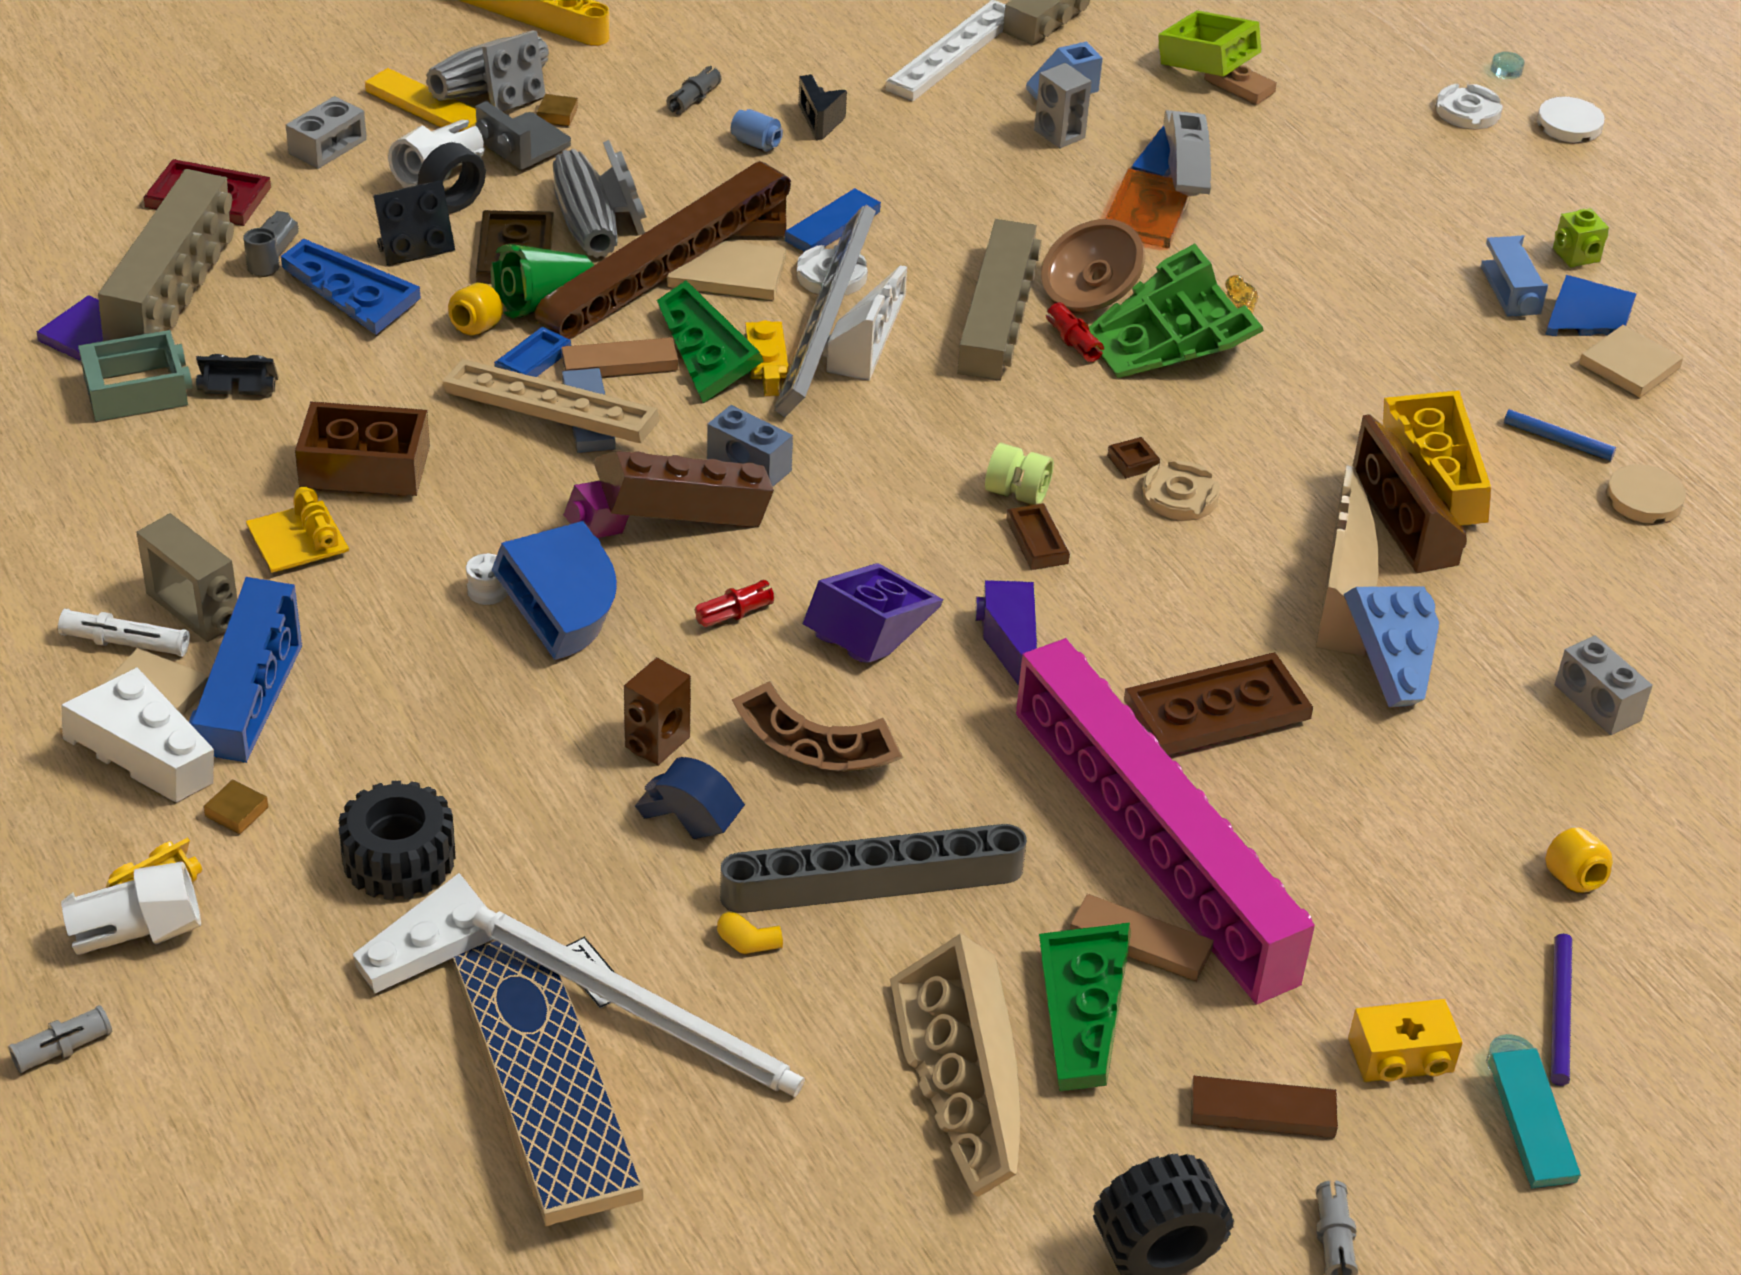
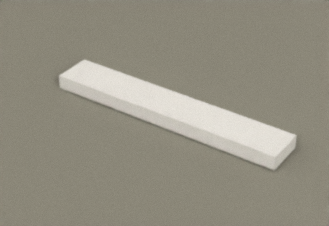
(948, 52)

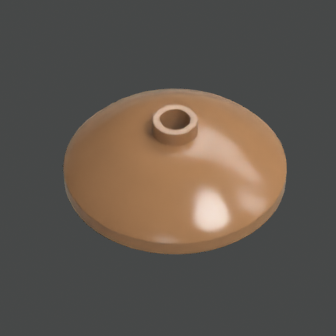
(1093, 265)

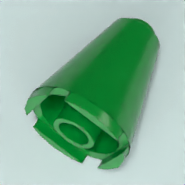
(531, 273)

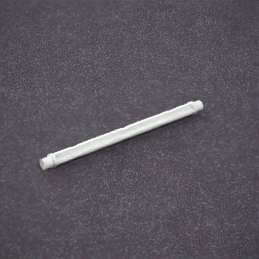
(639, 1001)

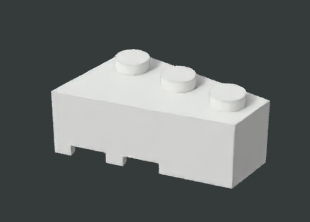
(141, 732)

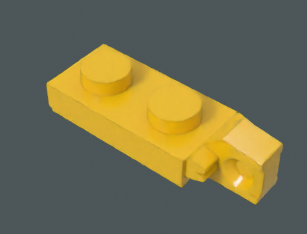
(770, 341)

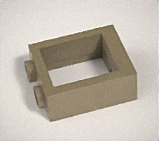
(187, 576)

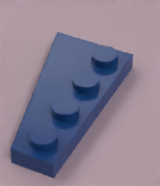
(350, 285)

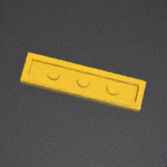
(417, 99)

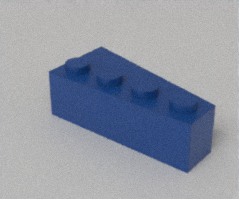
(249, 668)

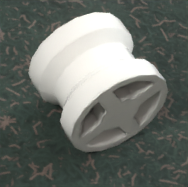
(482, 584)

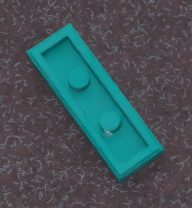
(1534, 1118)

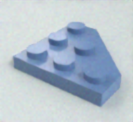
(1399, 637)

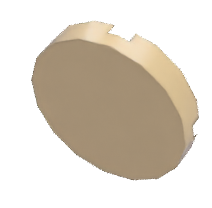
(1180, 491)
(1646, 493)

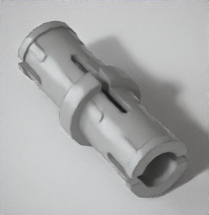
(29, 1051)
(1336, 1229)

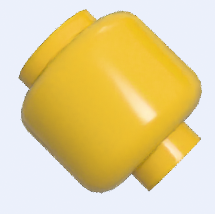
(475, 308)
(1579, 860)

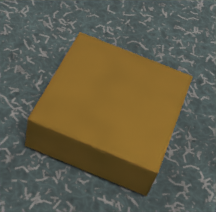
(558, 109)
(236, 806)

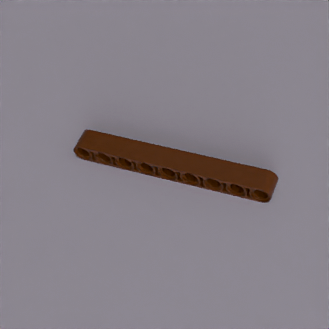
(662, 250)

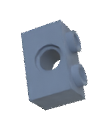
(747, 439)

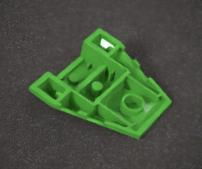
(1172, 318)

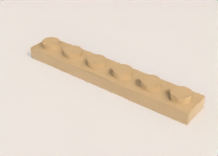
(551, 401)

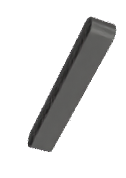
(872, 868)

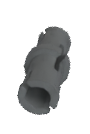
(693, 90)

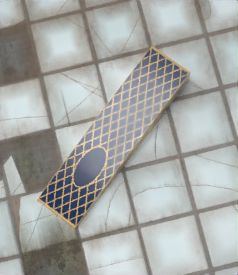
(547, 1085)

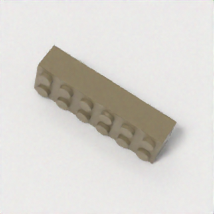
(168, 258)

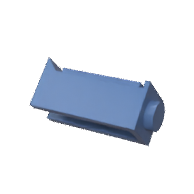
(1514, 277)

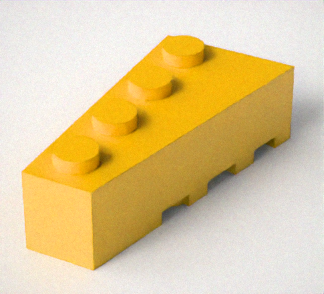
(1444, 448)

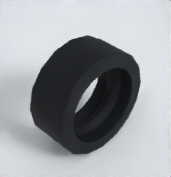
(470, 180)

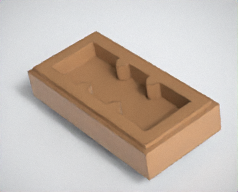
(1244, 84)

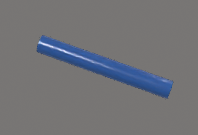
(1560, 435)

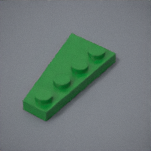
(707, 341)
(1083, 996)

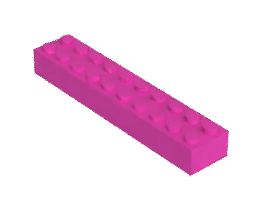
(1165, 821)

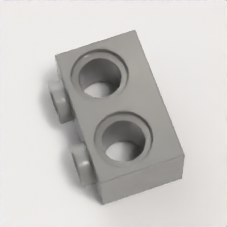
(1062, 105)
(326, 132)
(1603, 685)

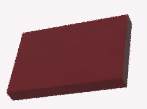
(245, 188)

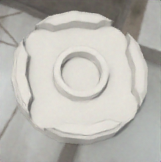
(1469, 107)
(1570, 119)
(814, 264)

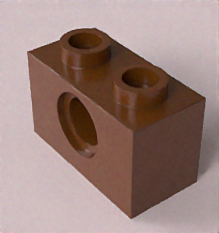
(657, 711)

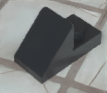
(820, 108)

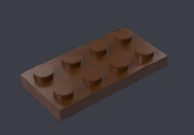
(1219, 703)

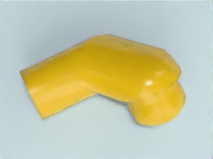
(745, 937)

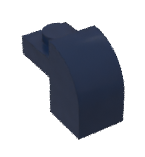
(695, 794)

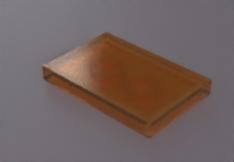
(1149, 207)

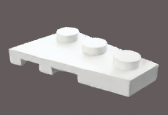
(423, 936)

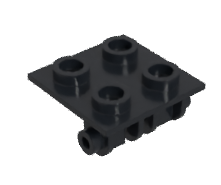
(413, 222)

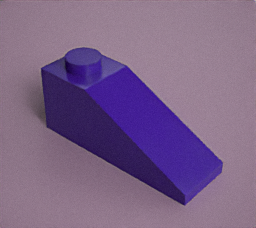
(1008, 621)

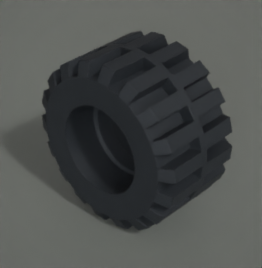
(397, 840)
(1163, 1216)

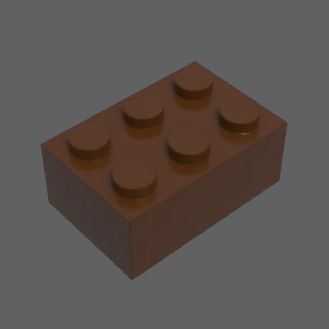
(362, 448)

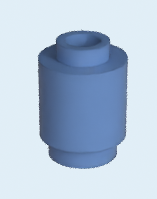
(756, 129)

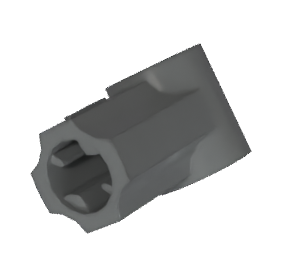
(268, 242)

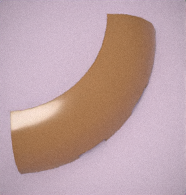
(814, 744)

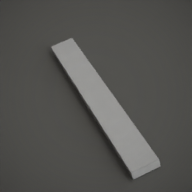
(824, 311)

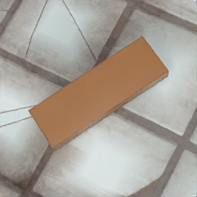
(623, 357)
(1150, 938)

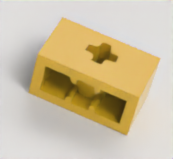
(1404, 1040)

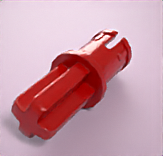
(734, 603)

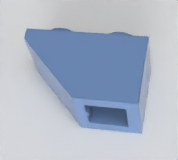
(1080, 57)

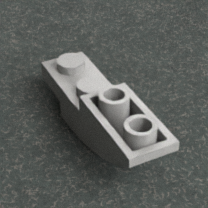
(1189, 152)

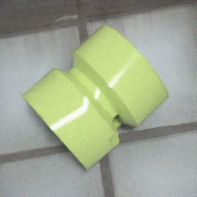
(1006, 470)

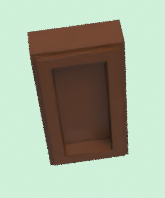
(1037, 536)

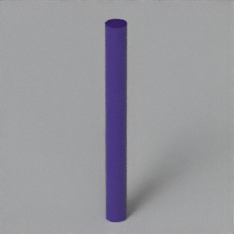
(1561, 1010)

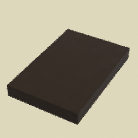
(511, 227)

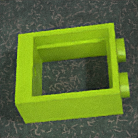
(1209, 43)

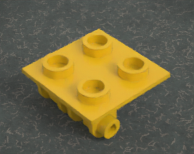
(297, 533)

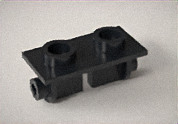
(218, 372)

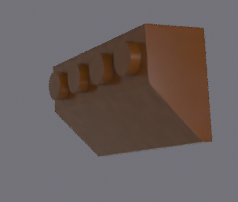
(684, 488)
(1406, 500)

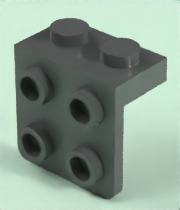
(519, 139)

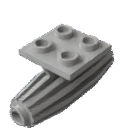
(503, 67)
(592, 199)

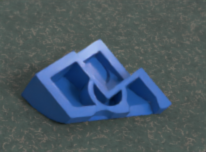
(1590, 308)

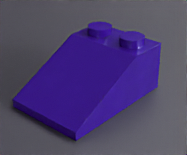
(869, 611)

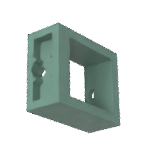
(133, 356)

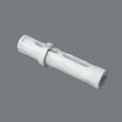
(106, 630)

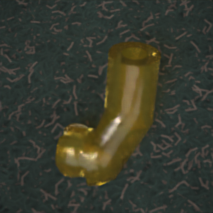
(1241, 292)

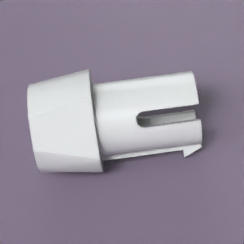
(412, 149)
(154, 904)

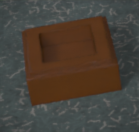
(1132, 457)

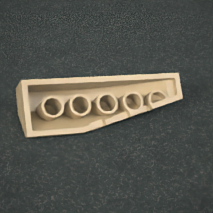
(1350, 566)
(964, 1053)

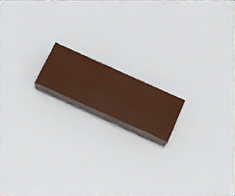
(1264, 1106)

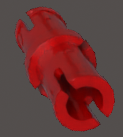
(1074, 332)

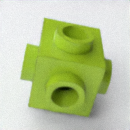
(1580, 237)

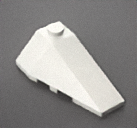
(865, 328)

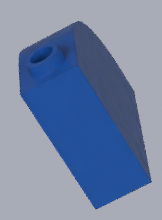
(559, 585)

